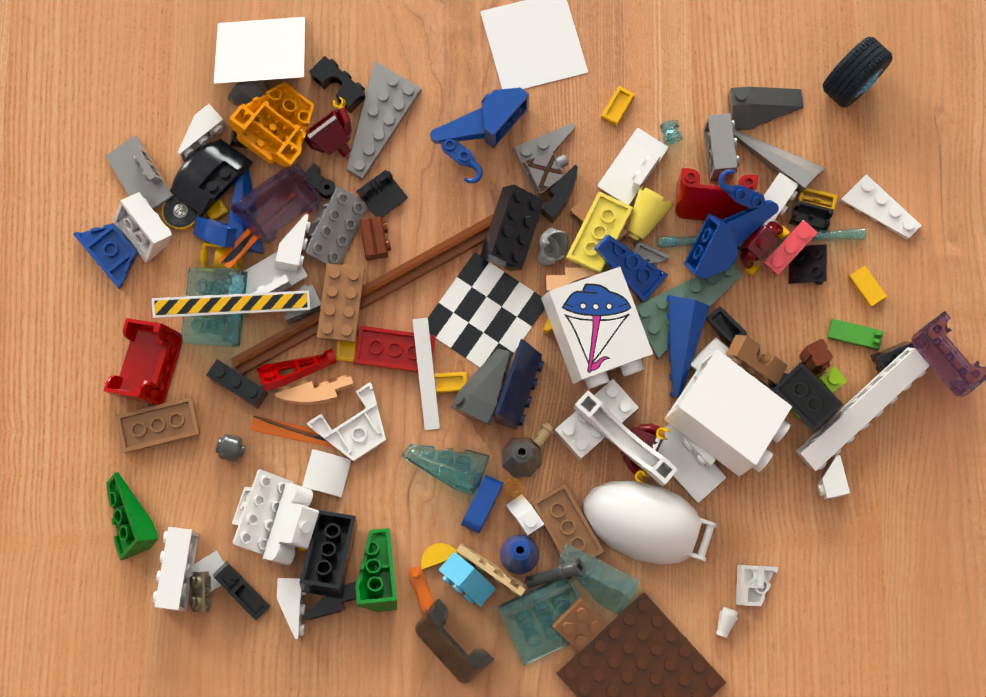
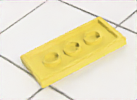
(604, 218)

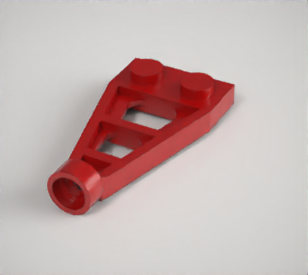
(272, 379)

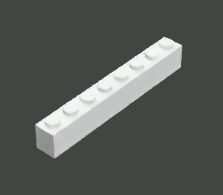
(862, 409)

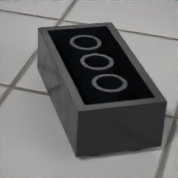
(512, 228)
(328, 554)

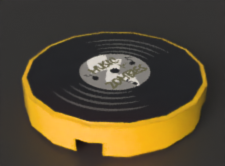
(178, 214)

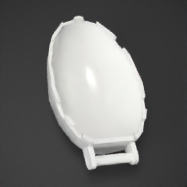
(646, 522)

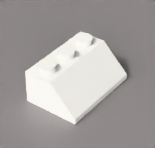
(142, 226)

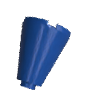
(517, 562)

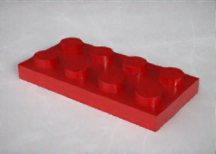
(387, 349)

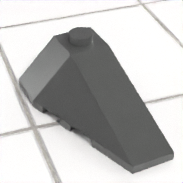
(761, 104)
(480, 394)

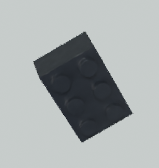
(808, 396)

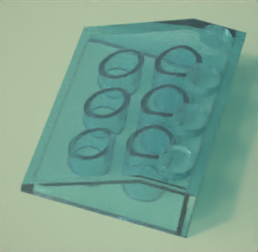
(214, 329)
(532, 615)

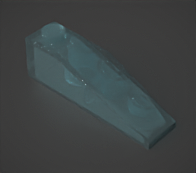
(455, 469)
(604, 582)

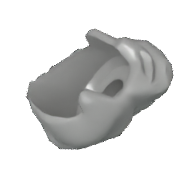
(552, 247)

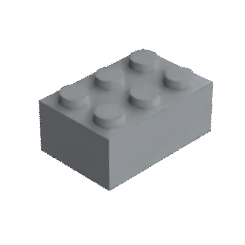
(720, 145)

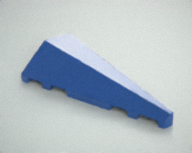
(242, 187)
(686, 324)

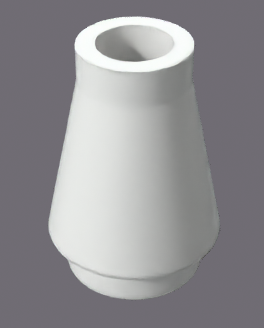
(726, 621)

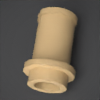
(543, 434)

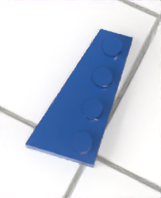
(639, 274)

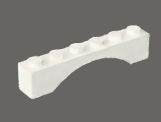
(643, 455)

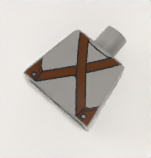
(544, 171)

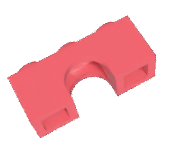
(790, 247)

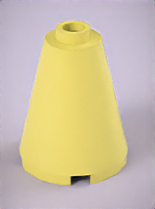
(647, 213)

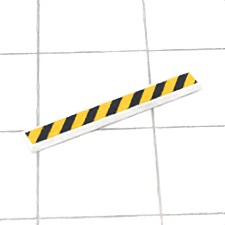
(230, 304)

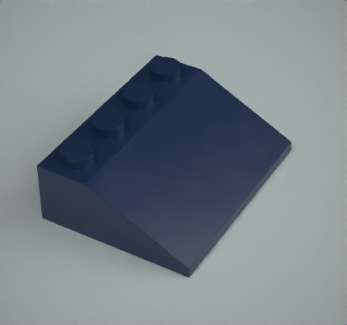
(518, 386)

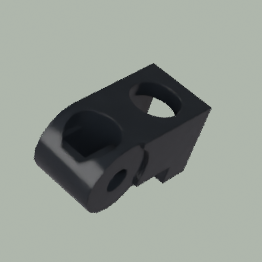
(323, 186)

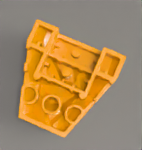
(274, 124)

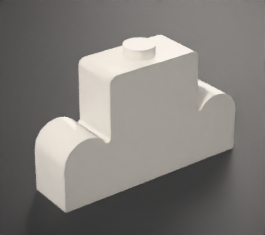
(292, 525)

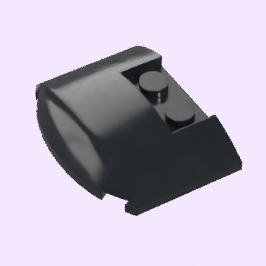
(208, 175)

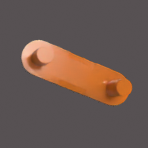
(421, 588)

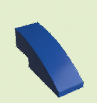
(214, 231)

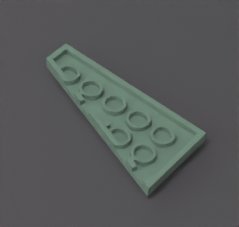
(654, 311)

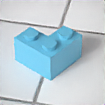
(466, 580)

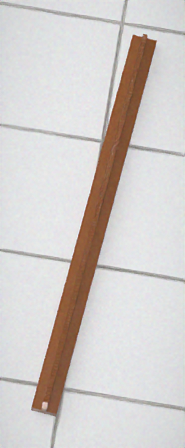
(371, 293)

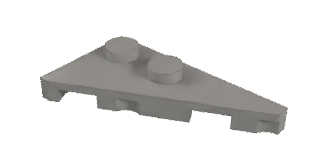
(544, 144)

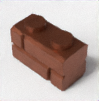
(374, 238)
(816, 356)

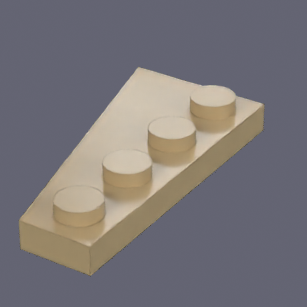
(496, 572)

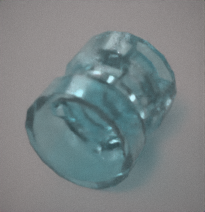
(671, 132)

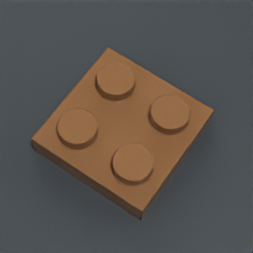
(580, 624)

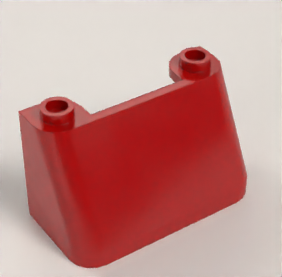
(697, 200)
(147, 363)

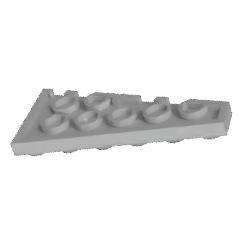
(383, 109)

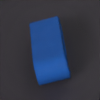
(482, 504)

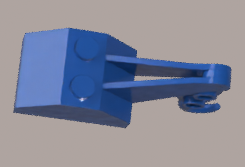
(492, 121)
(718, 239)

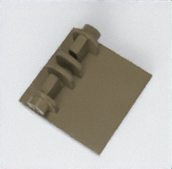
(198, 601)

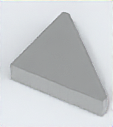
(650, 254)

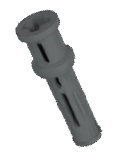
(562, 572)

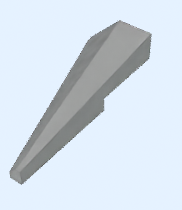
(786, 163)

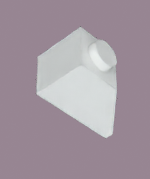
(833, 481)
(525, 515)

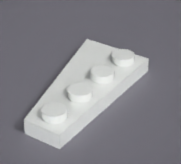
(874, 202)

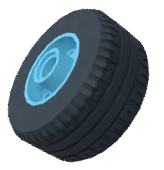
(857, 71)

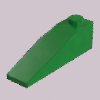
(133, 525)
(376, 578)

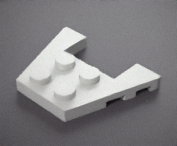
(359, 433)

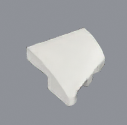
(753, 584)

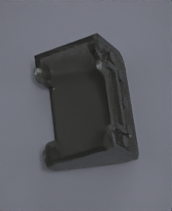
(448, 651)

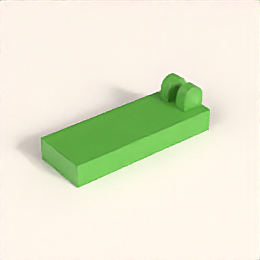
(855, 334)

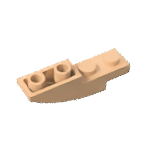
(307, 394)

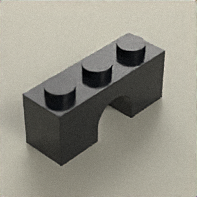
(327, 73)
(237, 383)

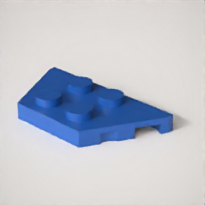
(110, 251)

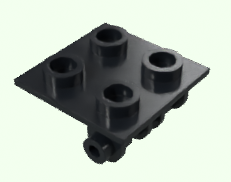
(382, 194)
(809, 265)

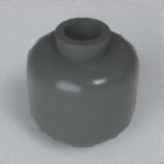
(230, 448)

